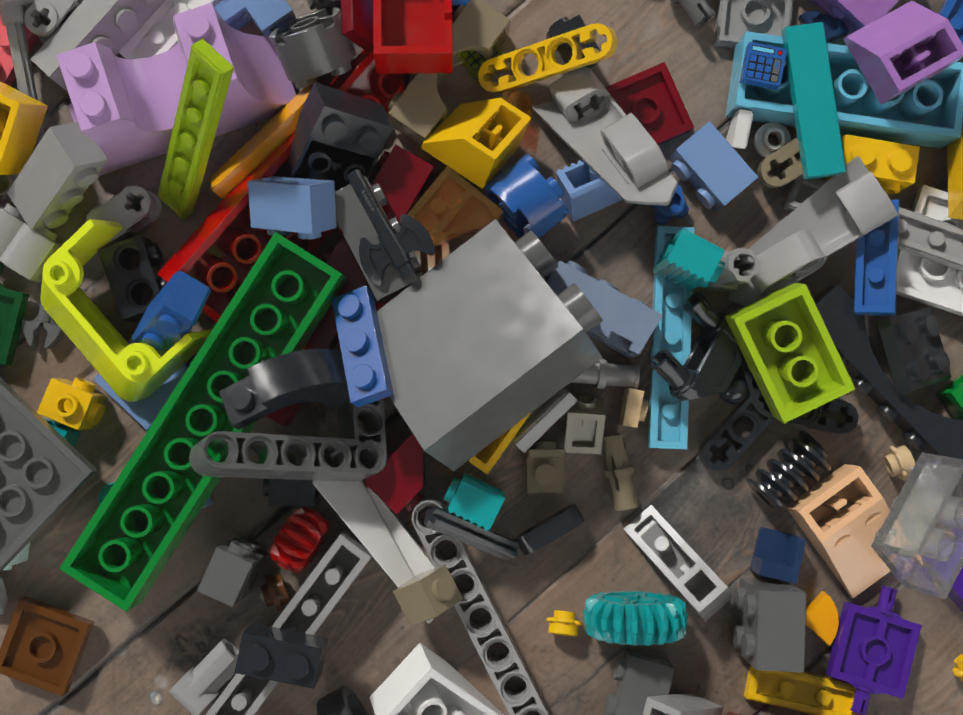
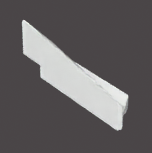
(377, 529)

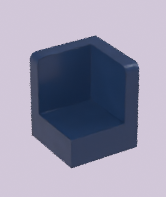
(778, 554)

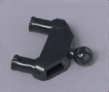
(710, 364)

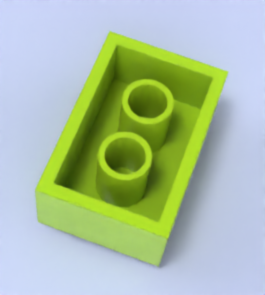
(790, 352)

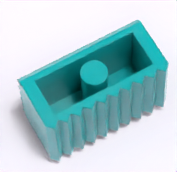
(690, 261)
(474, 500)

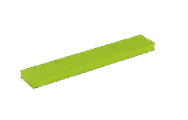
(194, 127)

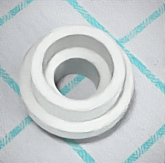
(761, 142)

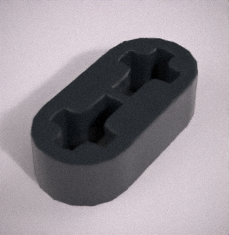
(549, 529)

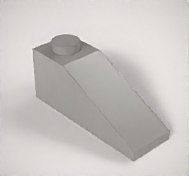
(679, 563)

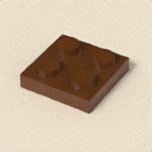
(44, 645)

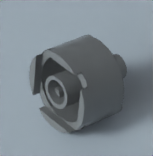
(313, 47)

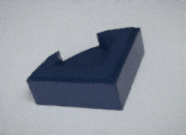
(833, 27)

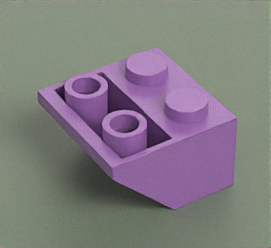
(904, 49)

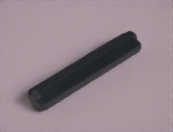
(461, 530)

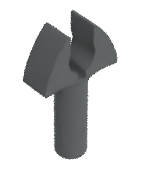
(32, 329)

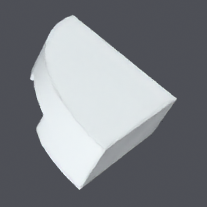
(740, 128)

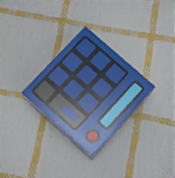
(763, 65)

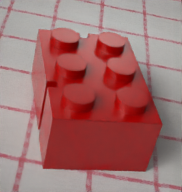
(412, 36)

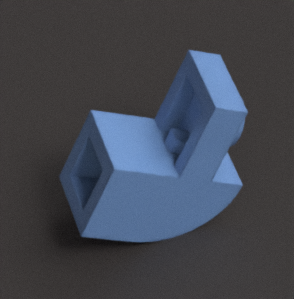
(265, 13)

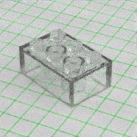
(925, 527)

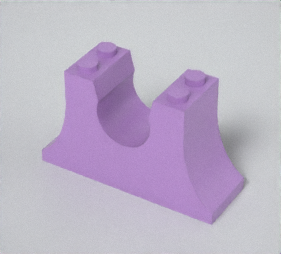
(134, 102)

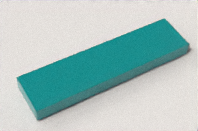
(813, 101)

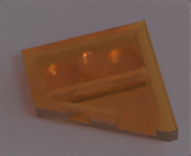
(453, 208)

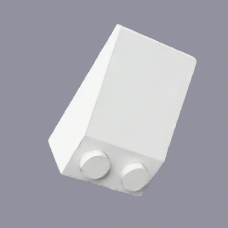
(428, 687)

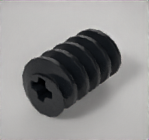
(790, 471)

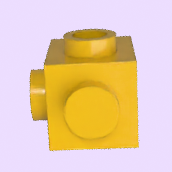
(73, 403)

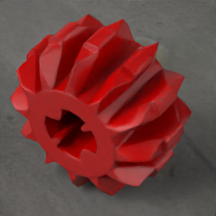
(299, 539)

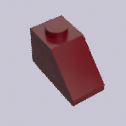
(401, 477)

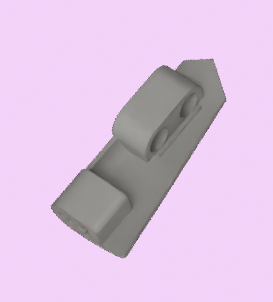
(607, 138)
(820, 226)

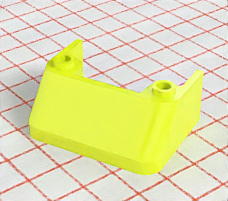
(130, 369)

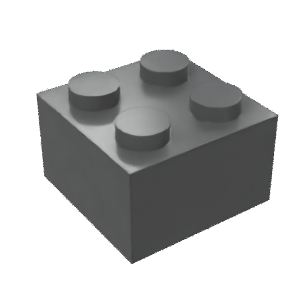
(770, 624)

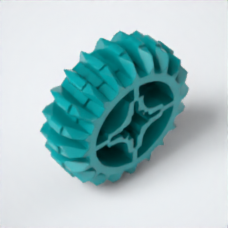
(635, 617)

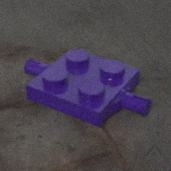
(873, 650)

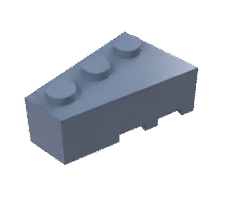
(625, 321)

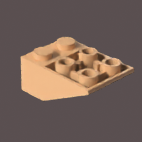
(841, 523)

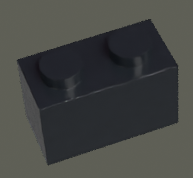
(281, 655)

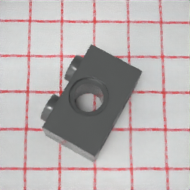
(233, 570)

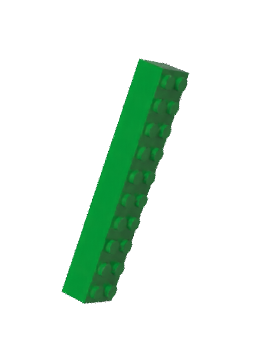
(158, 488)

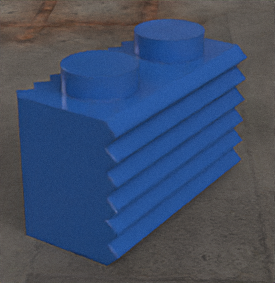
(172, 312)

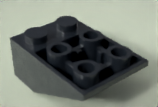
(337, 136)

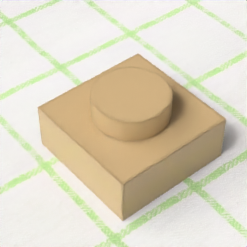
(632, 408)

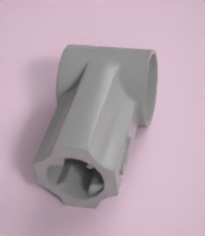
(738, 269)
(203, 682)

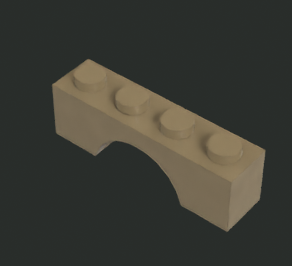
(420, 108)

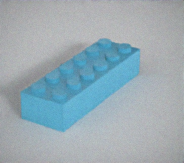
(921, 116)

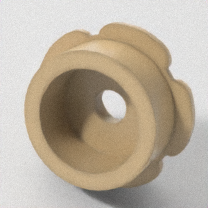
(899, 462)

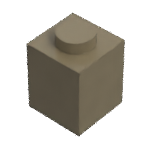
(427, 595)

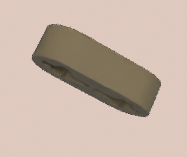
(784, 153)

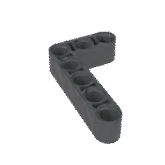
(307, 450)

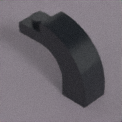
(286, 381)

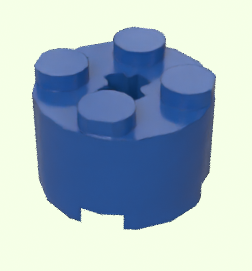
(527, 198)

